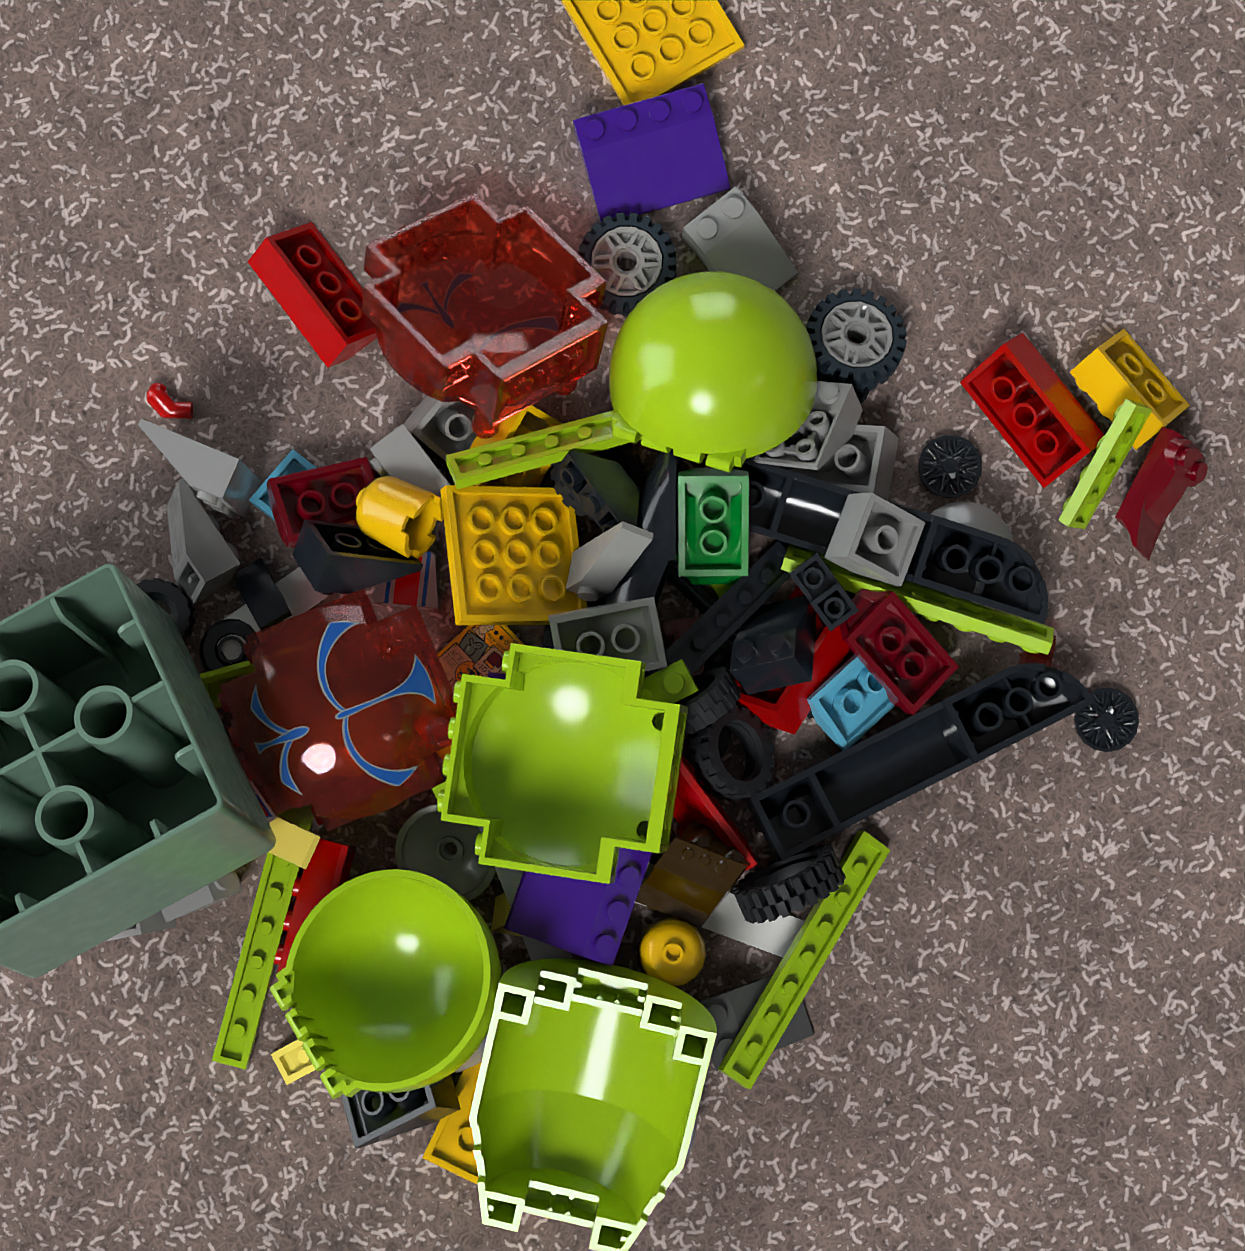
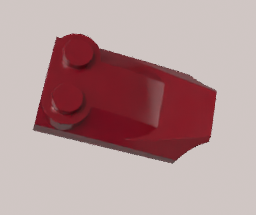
(1158, 487)
(318, 495)
(896, 649)

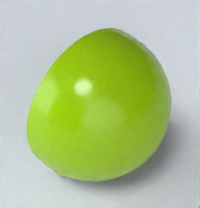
(712, 370)
(390, 983)

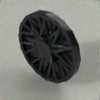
(949, 466)
(211, 652)
(1107, 722)

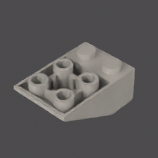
(822, 433)
(199, 553)

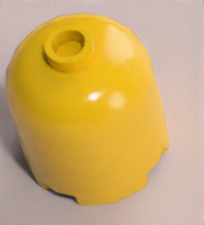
(399, 515)
(672, 951)

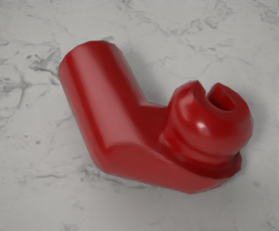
(165, 406)

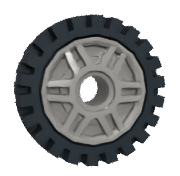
(632, 239)
(868, 321)

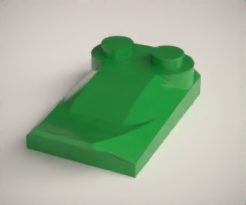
(713, 525)

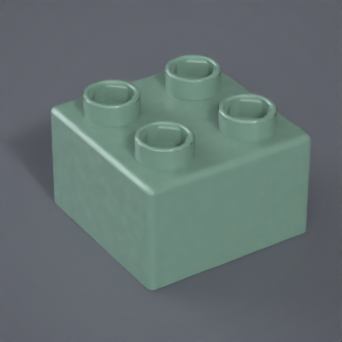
(108, 773)

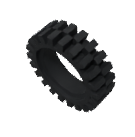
(789, 884)

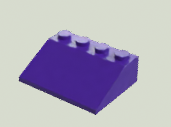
(652, 153)
(579, 913)

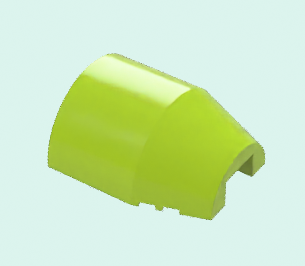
(586, 1096)

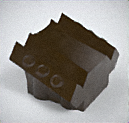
(692, 876)

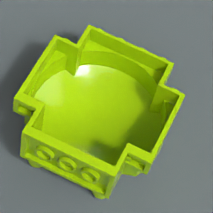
(562, 763)

